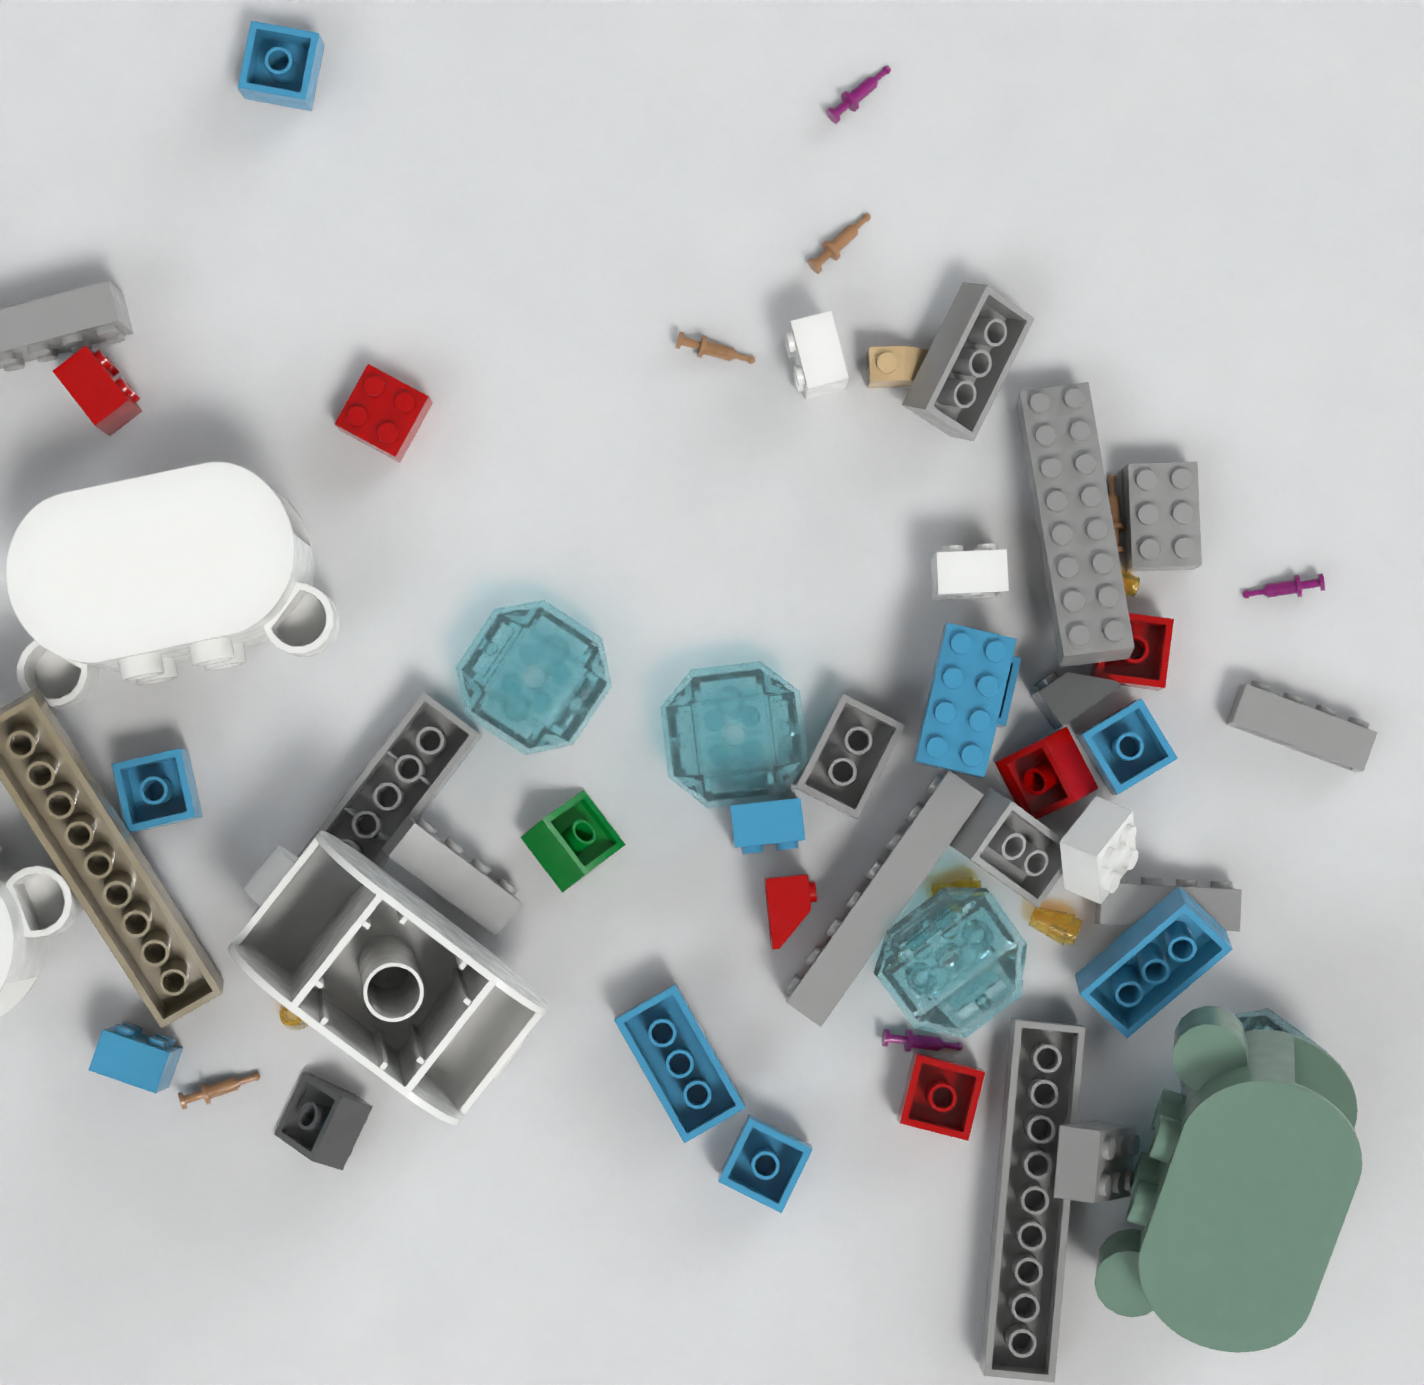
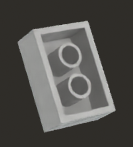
(1161, 516)
(849, 756)
(1011, 847)
(1095, 1161)

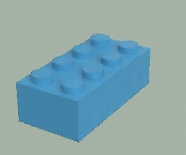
(964, 700)
(1153, 962)
(679, 1063)

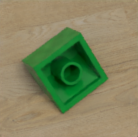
(572, 841)

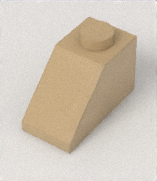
(893, 365)

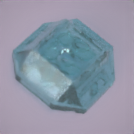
(496, 671)
(740, 696)
(969, 986)

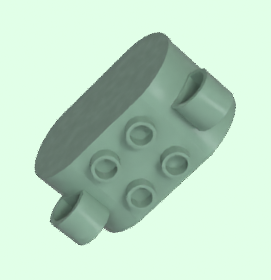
(1237, 1188)

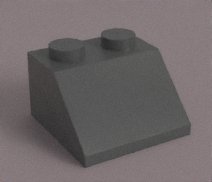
(1069, 695)
(323, 1121)

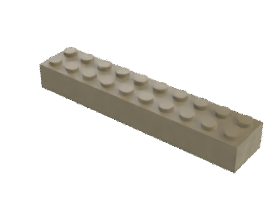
(102, 862)

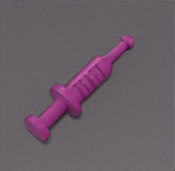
(851, 99)
(1287, 587)
(918, 1041)

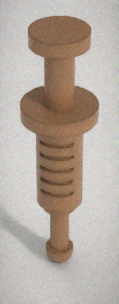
(832, 248)
(712, 349)
(1114, 501)
(215, 1089)

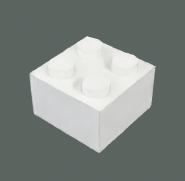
(817, 355)
(969, 573)
(1098, 850)

